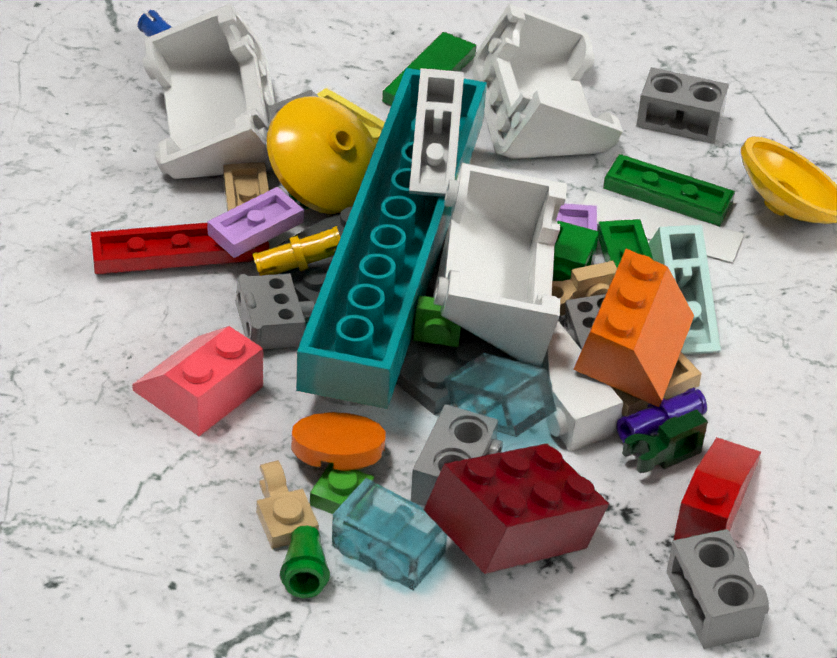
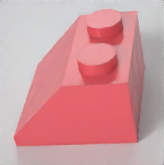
(205, 379)

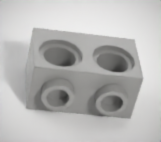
(682, 105)
(454, 438)
(717, 588)

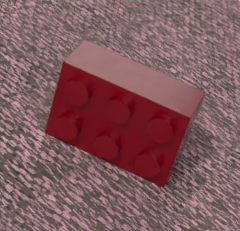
(515, 507)

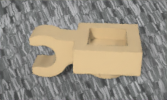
(584, 282)
(280, 509)

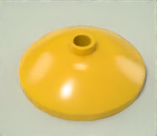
(319, 152)
(789, 181)

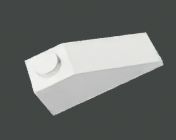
(436, 131)
(584, 405)

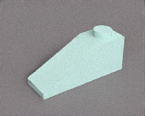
(686, 257)

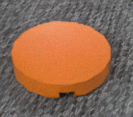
(339, 439)

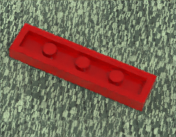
(160, 248)

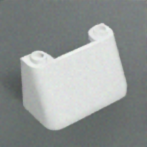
(536, 89)
(213, 94)
(502, 259)

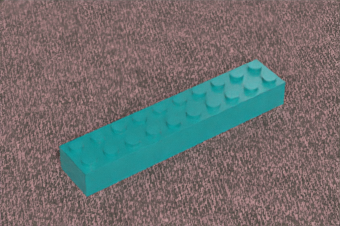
(381, 262)

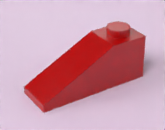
(716, 489)

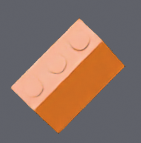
(637, 330)

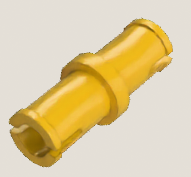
(297, 253)

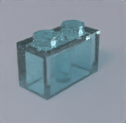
(504, 391)
(388, 534)

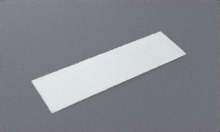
(719, 241)

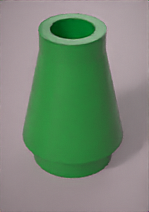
(305, 565)

